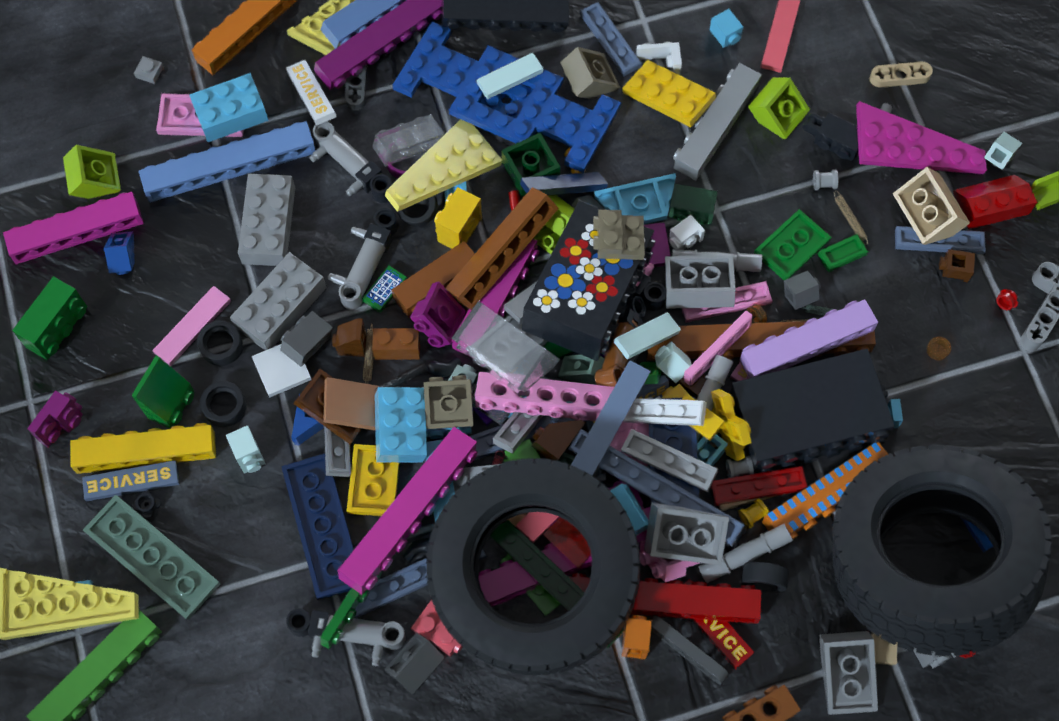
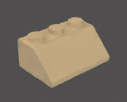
(930, 207)

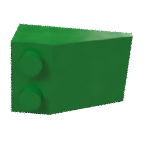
(163, 394)

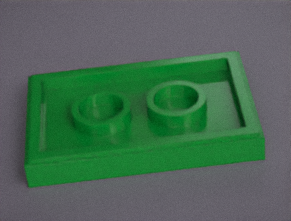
(792, 245)

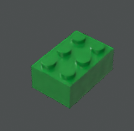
(50, 318)

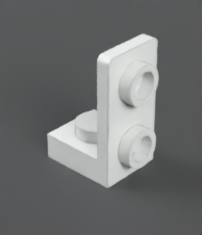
(666, 50)

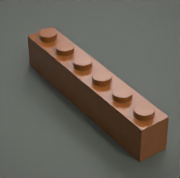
(502, 248)

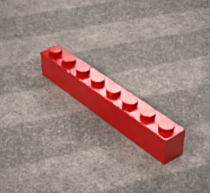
(693, 600)

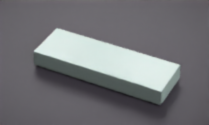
(510, 75)
(647, 335)

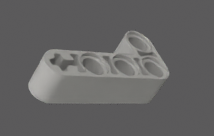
(1046, 310)

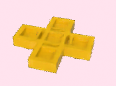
(734, 430)

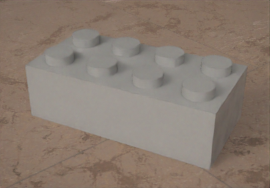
(266, 219)
(278, 302)

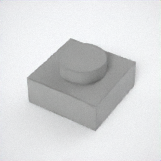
(148, 70)

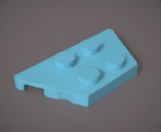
(642, 198)

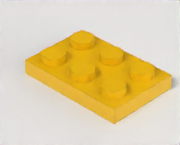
(371, 483)

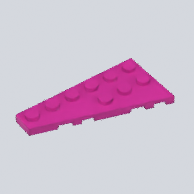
(904, 144)

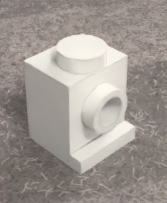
(686, 233)

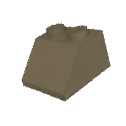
(589, 73)

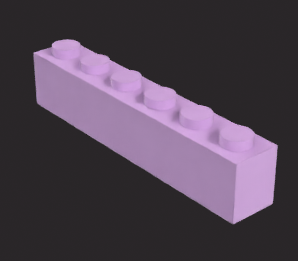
(809, 340)

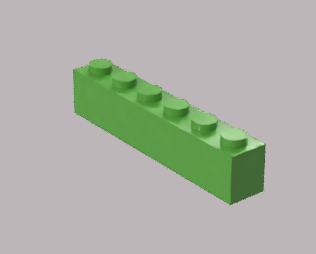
(97, 671)

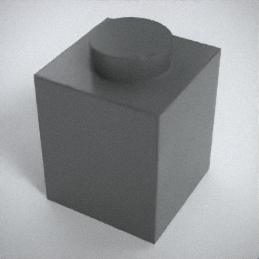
(802, 290)

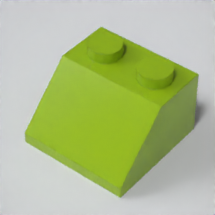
(779, 107)
(91, 172)

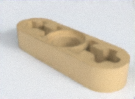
(908, 68)

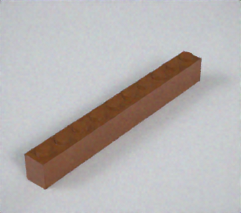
(698, 338)

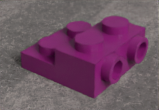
(438, 315)
(57, 414)

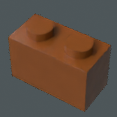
(396, 344)

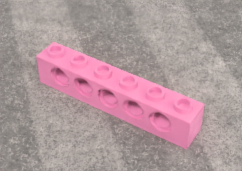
(533, 404)

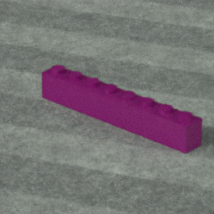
(375, 40)

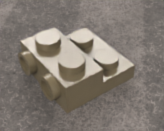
(618, 235)
(448, 402)

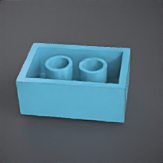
(229, 107)
(400, 425)

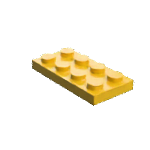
(669, 93)

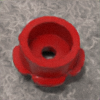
(1007, 299)

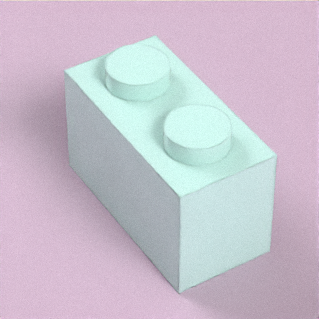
(245, 450)

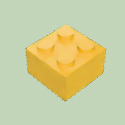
(458, 218)

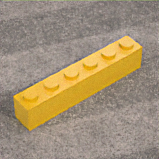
(142, 448)

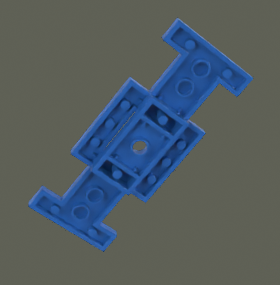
(528, 112)

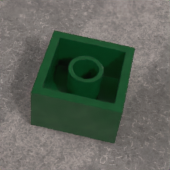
(529, 159)

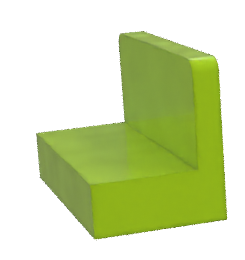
(1046, 190)

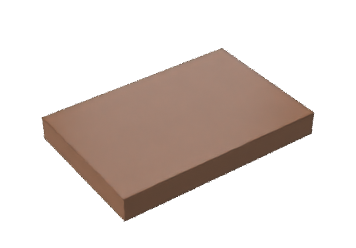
(349, 403)

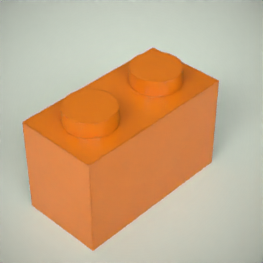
(636, 637)

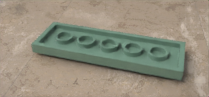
(151, 557)

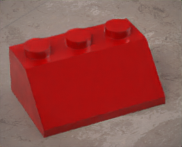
(995, 200)

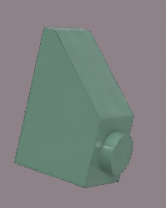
(580, 369)

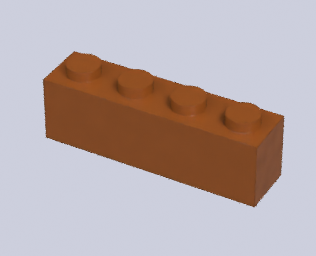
(442, 270)

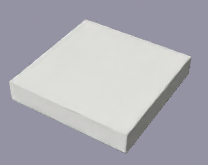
(279, 371)

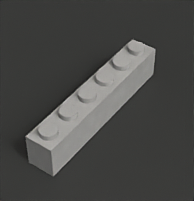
(717, 121)

